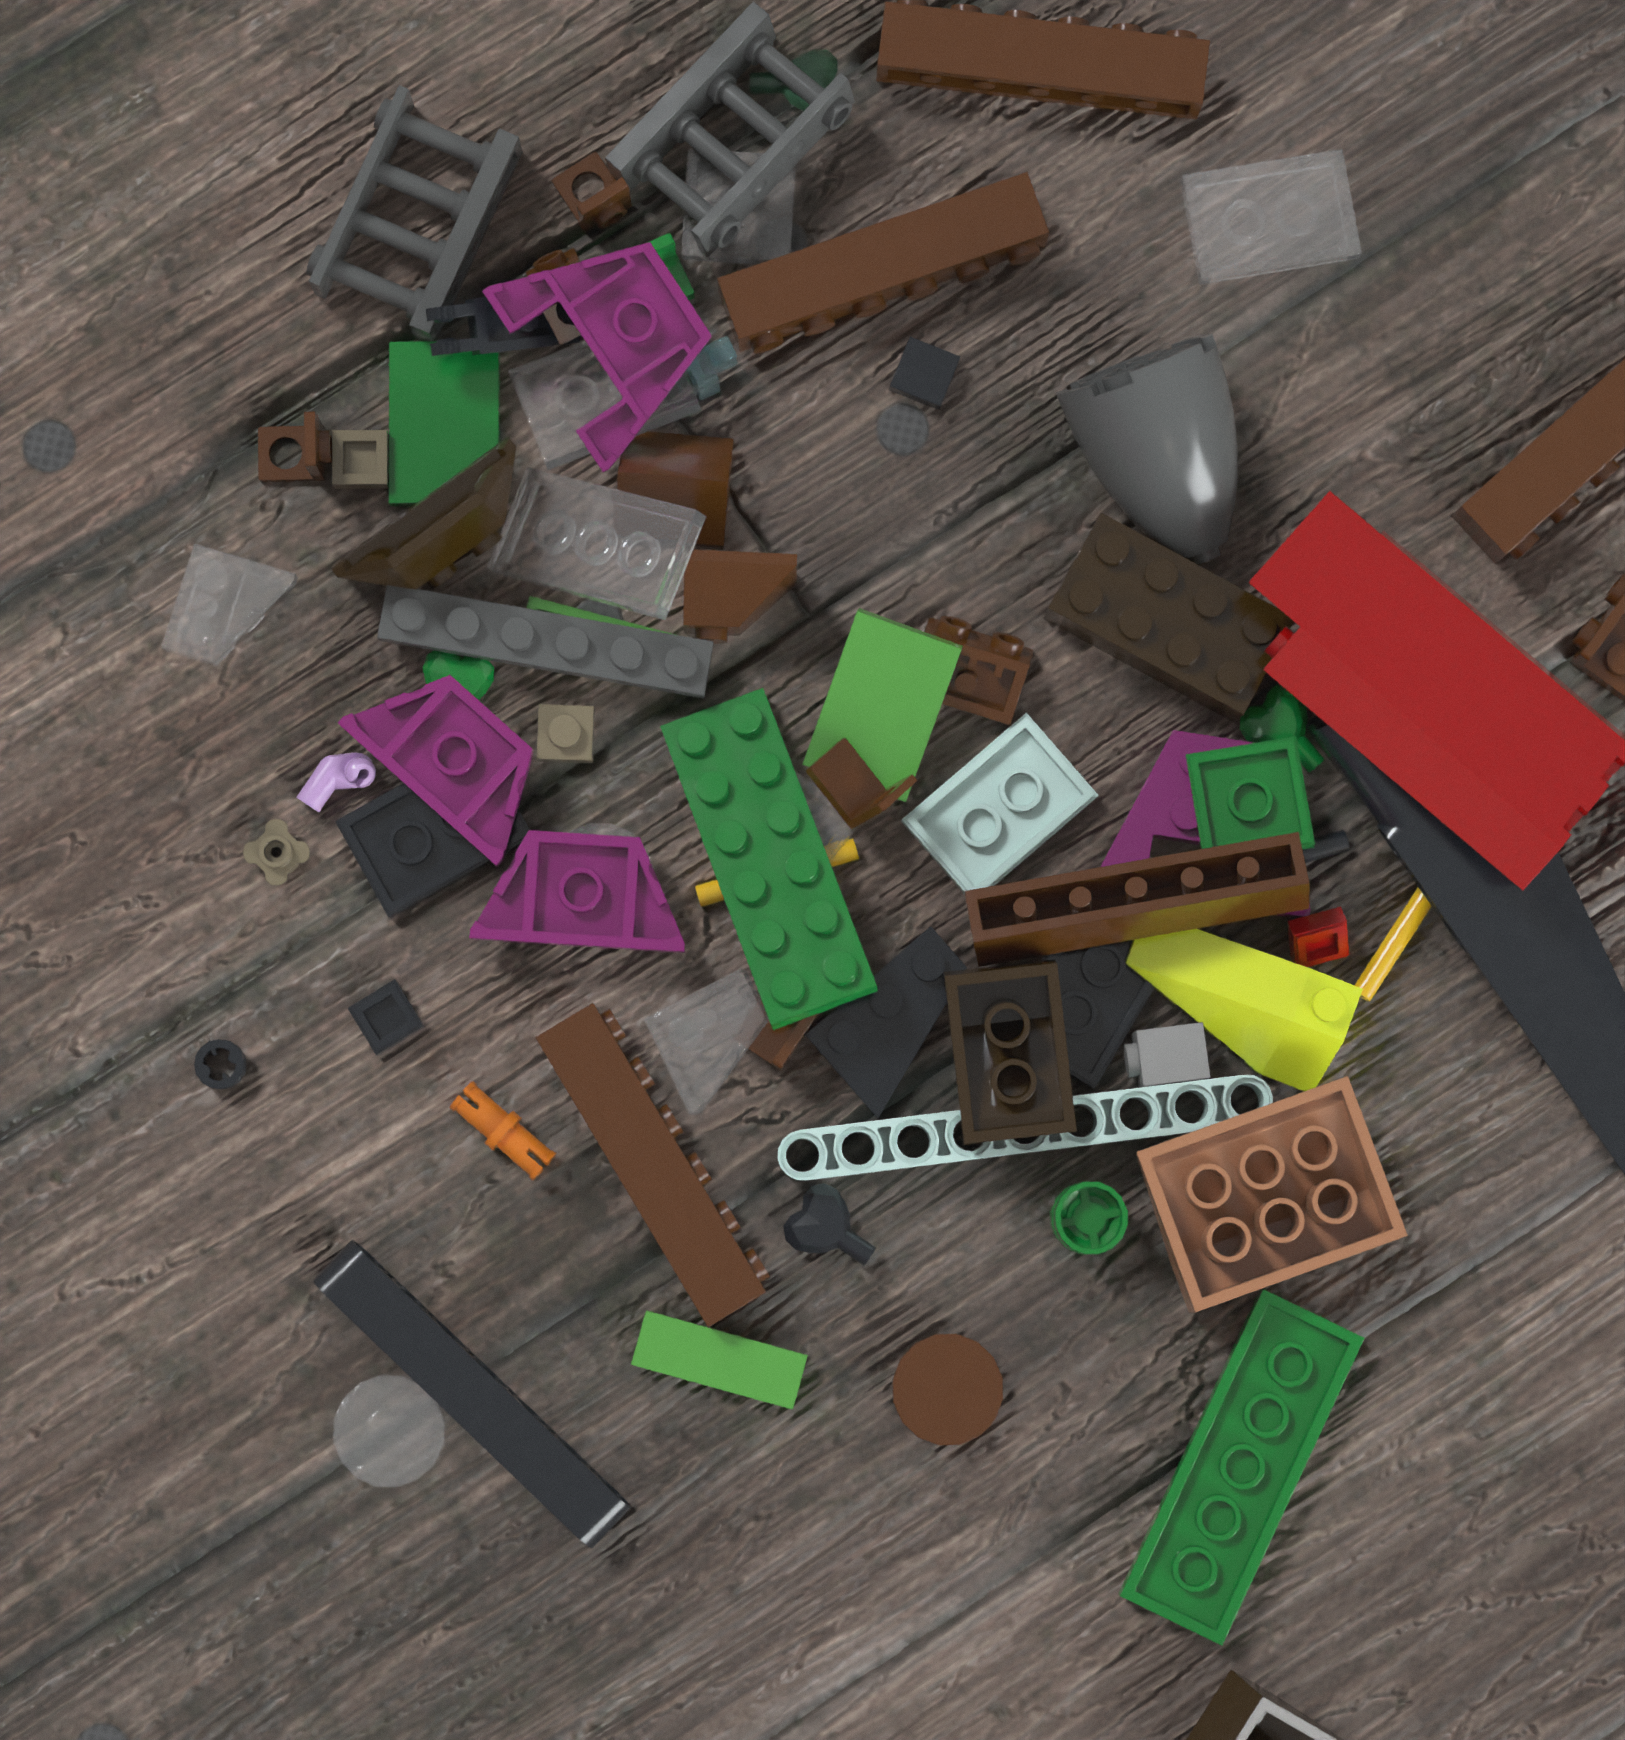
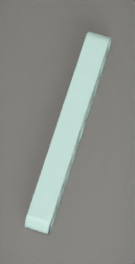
(942, 1148)

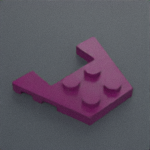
(632, 323)
(1166, 803)

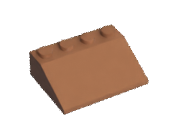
(1269, 1195)

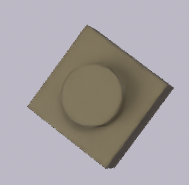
(360, 459)
(565, 733)

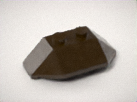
(438, 528)

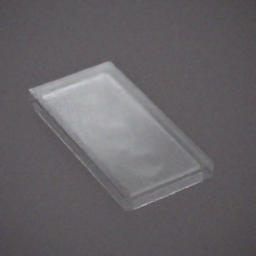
(597, 542)

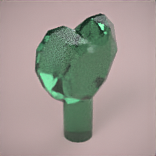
(816, 63)

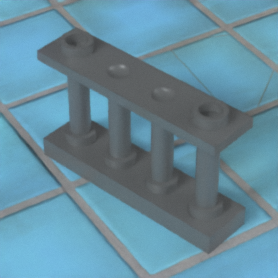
(713, 82)
(447, 258)

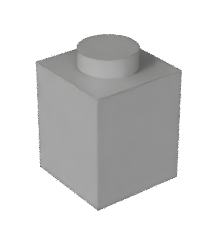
(1167, 1055)

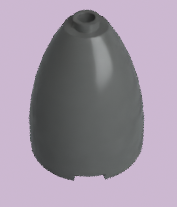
(1163, 443)

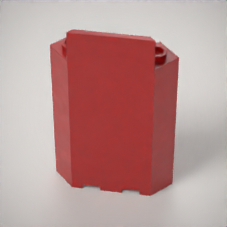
(1434, 691)

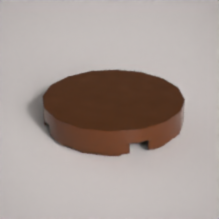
(947, 1389)

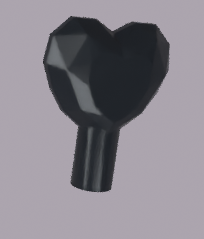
(825, 1226)

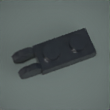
(488, 331)

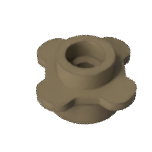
(292, 855)

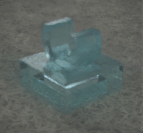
(711, 360)

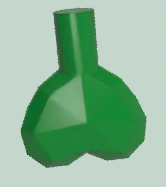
(472, 673)
(1281, 718)

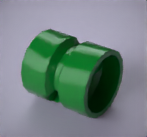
(1089, 1218)

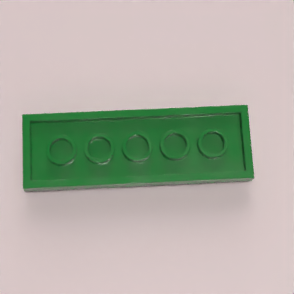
(768, 859)
(1241, 1466)

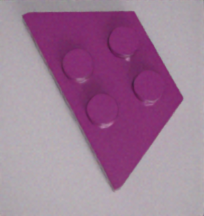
(451, 757)
(580, 894)

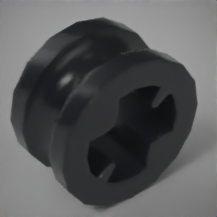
(205, 1072)

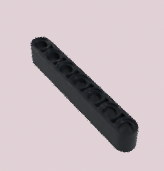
(472, 1394)

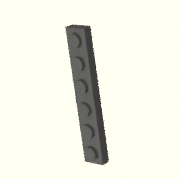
(546, 641)

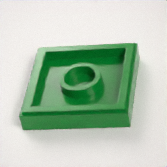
(1249, 793)

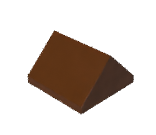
(683, 472)

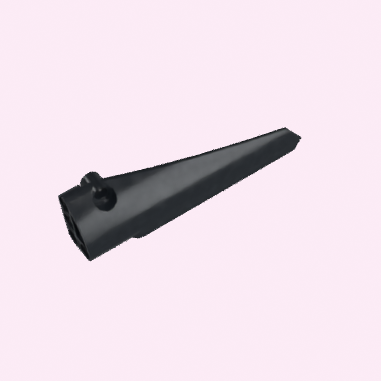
(1527, 943)

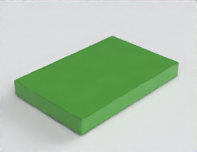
(885, 696)

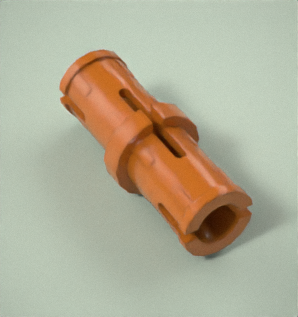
(503, 1130)

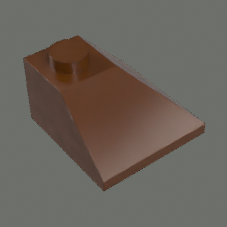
(733, 590)

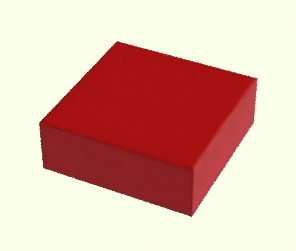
(1318, 937)

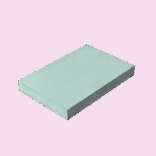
(1000, 807)

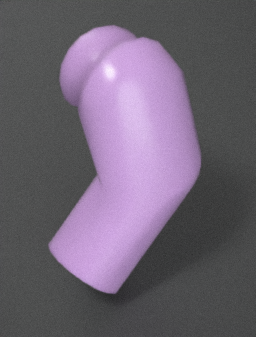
(336, 773)

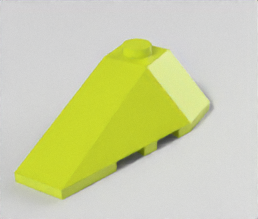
(1262, 1007)

